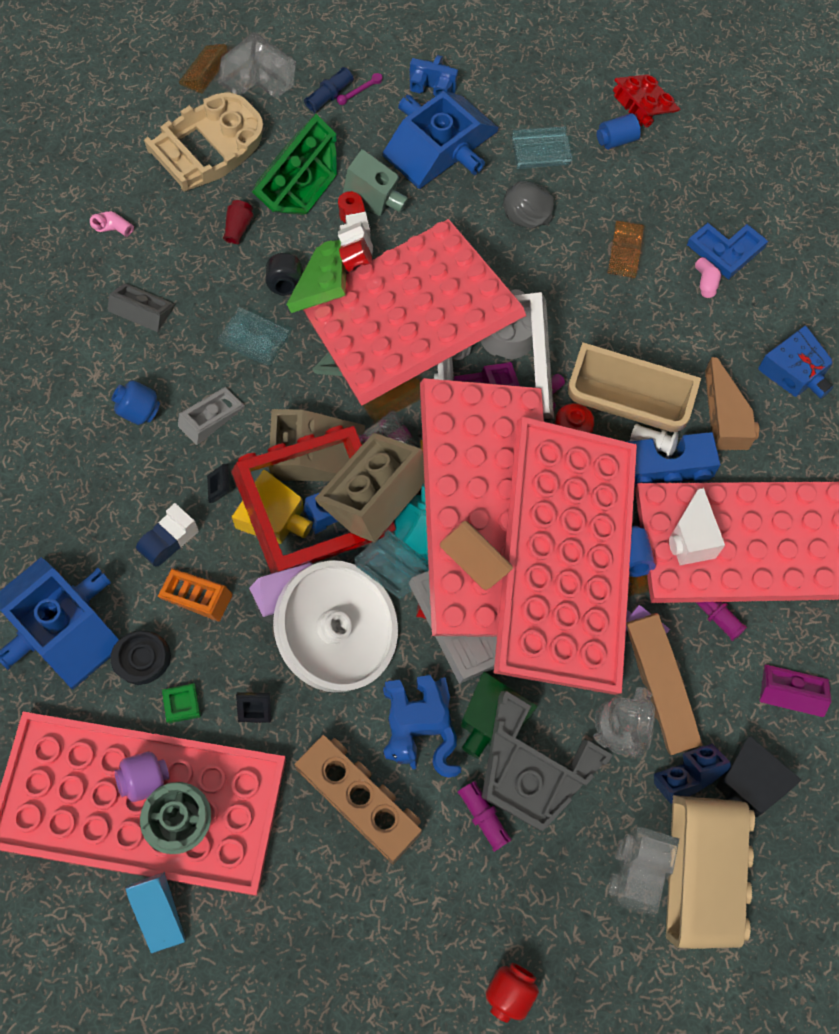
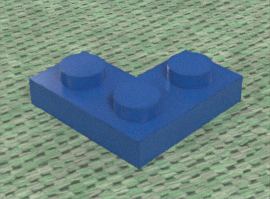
(727, 254)

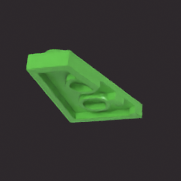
(321, 280)

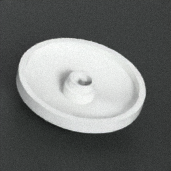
(335, 626)

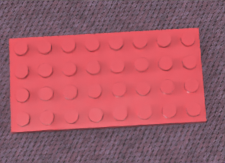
(469, 479)
(775, 537)
(568, 558)
(67, 807)

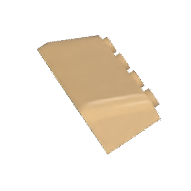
(633, 388)
(710, 873)

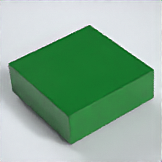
(181, 703)

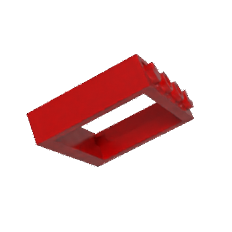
(257, 512)

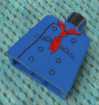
(799, 364)

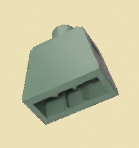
(374, 184)

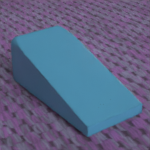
(156, 912)

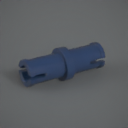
(328, 89)

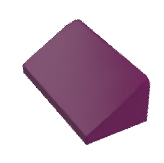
(795, 691)

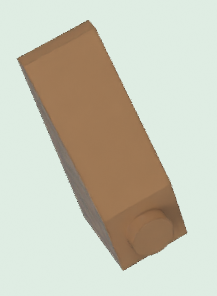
(728, 410)

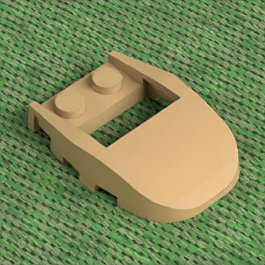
(227, 125)

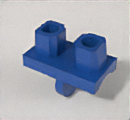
(432, 75)

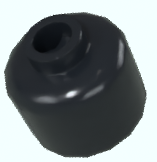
(283, 273)

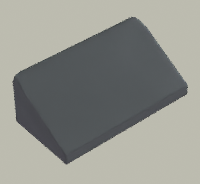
(139, 306)

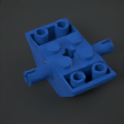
(437, 137)
(74, 639)

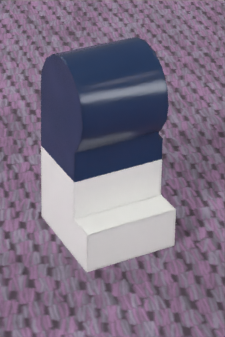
(167, 536)

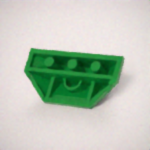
(300, 170)

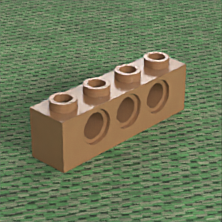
(389, 842)

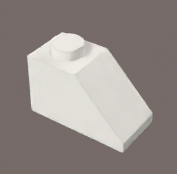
(697, 532)

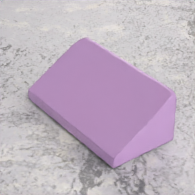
(268, 588)

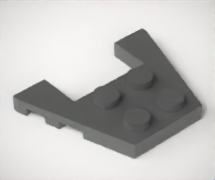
(525, 779)

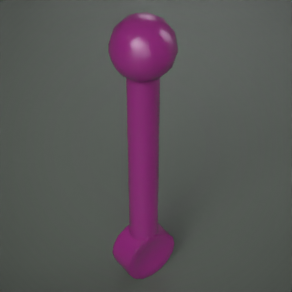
(376, 79)

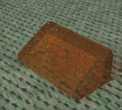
(204, 68)
(395, 399)

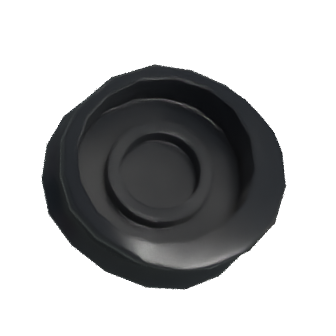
(140, 657)

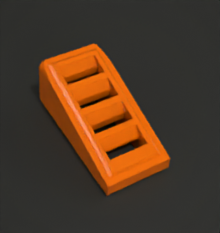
(213, 603)

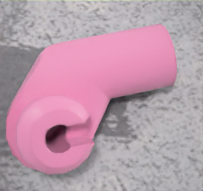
(111, 221)
(710, 277)

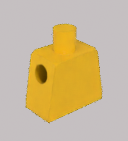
(281, 506)

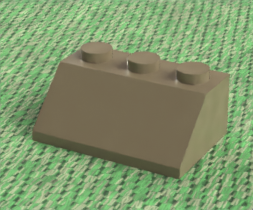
(374, 486)

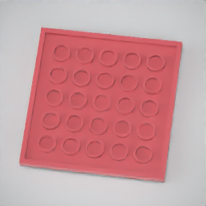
(412, 311)

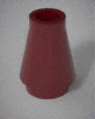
(238, 218)

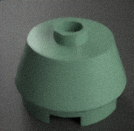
(175, 818)

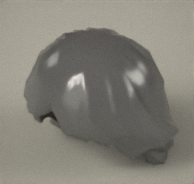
(528, 204)

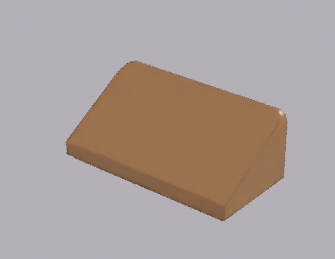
(475, 555)

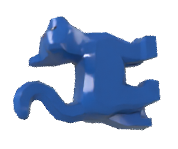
(420, 718)

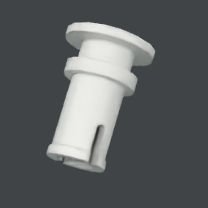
(662, 441)

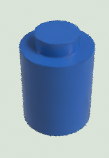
(619, 131)
(641, 553)

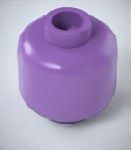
(140, 776)

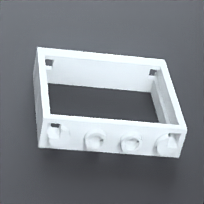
(537, 305)

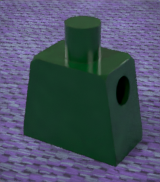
(481, 714)

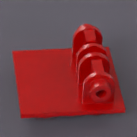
(643, 97)

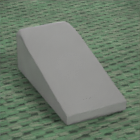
(208, 415)

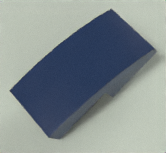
(698, 771)

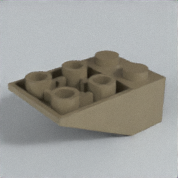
(321, 465)

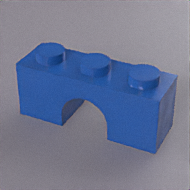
(696, 461)

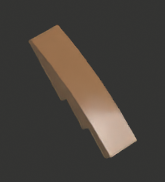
(664, 681)

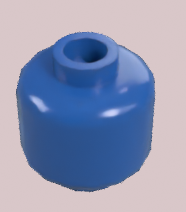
(135, 402)

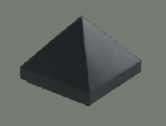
(219, 483)
(253, 707)

